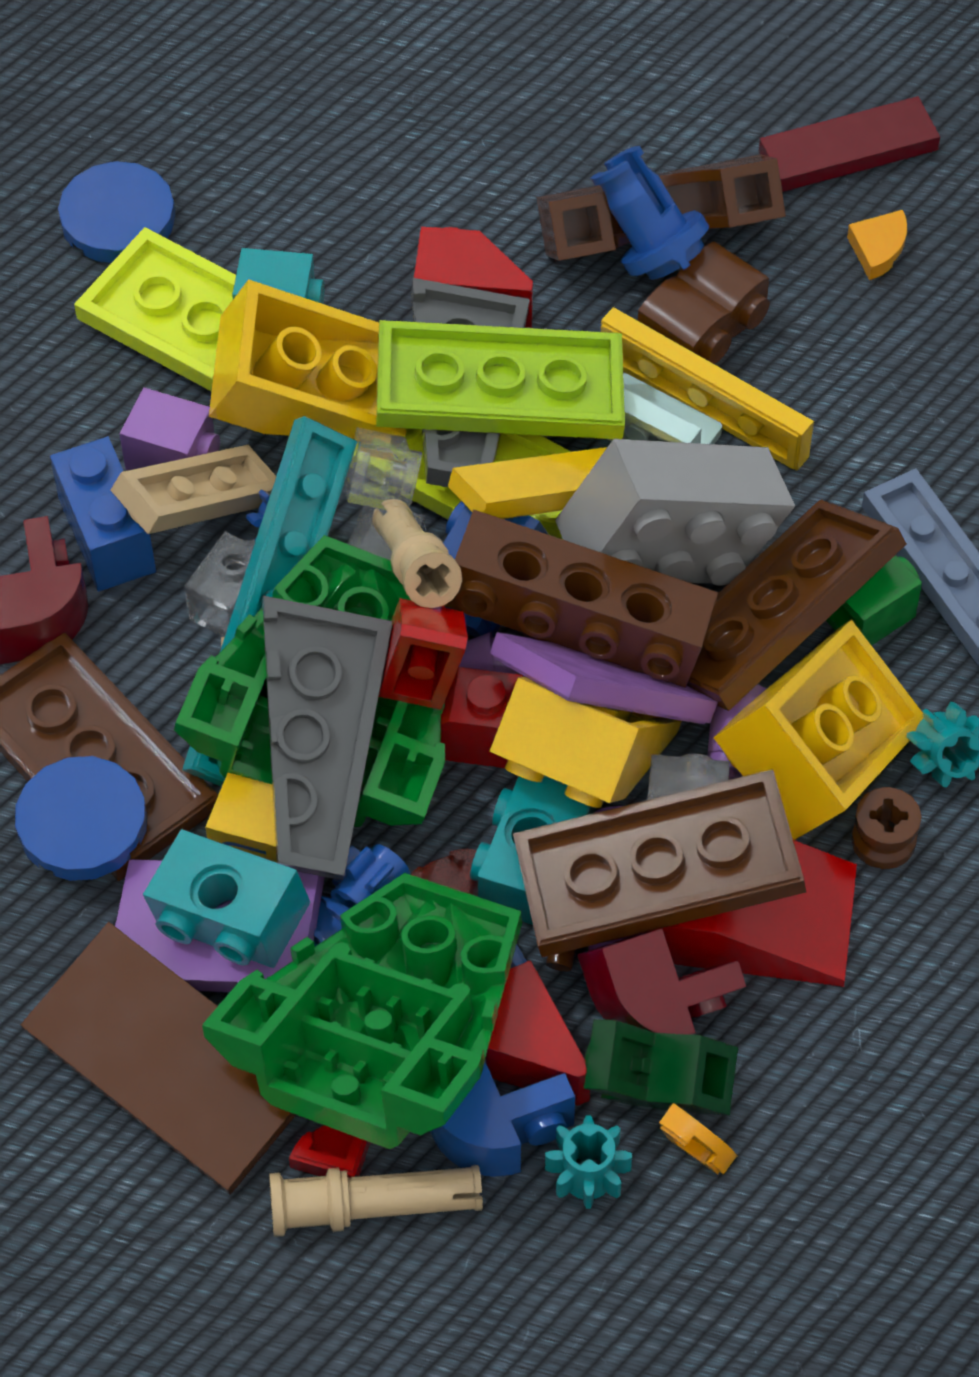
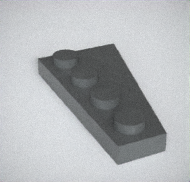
(465, 306)
(321, 714)

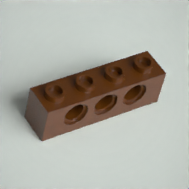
(581, 598)

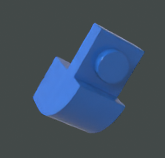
(492, 1127)

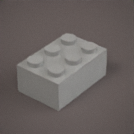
(679, 507)

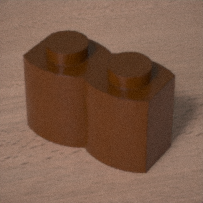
(708, 303)

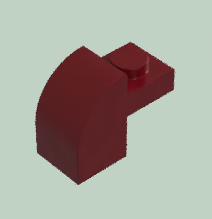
(42, 601)
(640, 985)

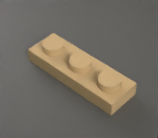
(194, 488)

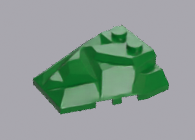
(229, 701)
(380, 1019)

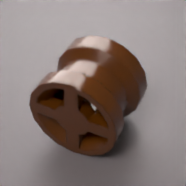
(874, 838)

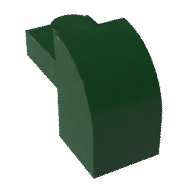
(660, 1068)

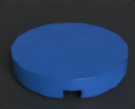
(111, 206)
(81, 817)

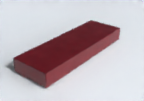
(851, 143)

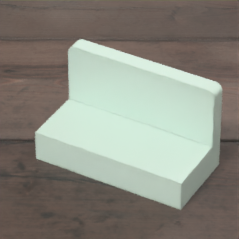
(659, 417)

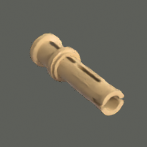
(417, 556)
(339, 1198)

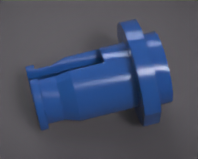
(649, 217)

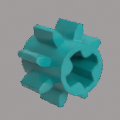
(946, 744)
(587, 1144)

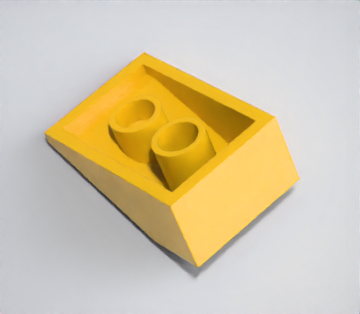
(294, 360)
(824, 728)
(583, 745)

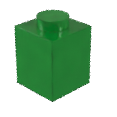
(882, 602)

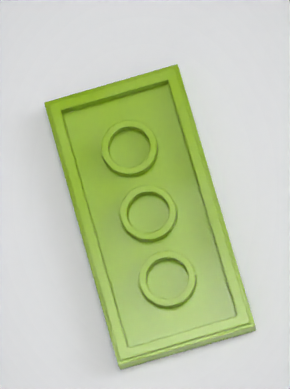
(500, 380)

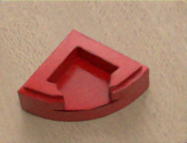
(329, 1149)

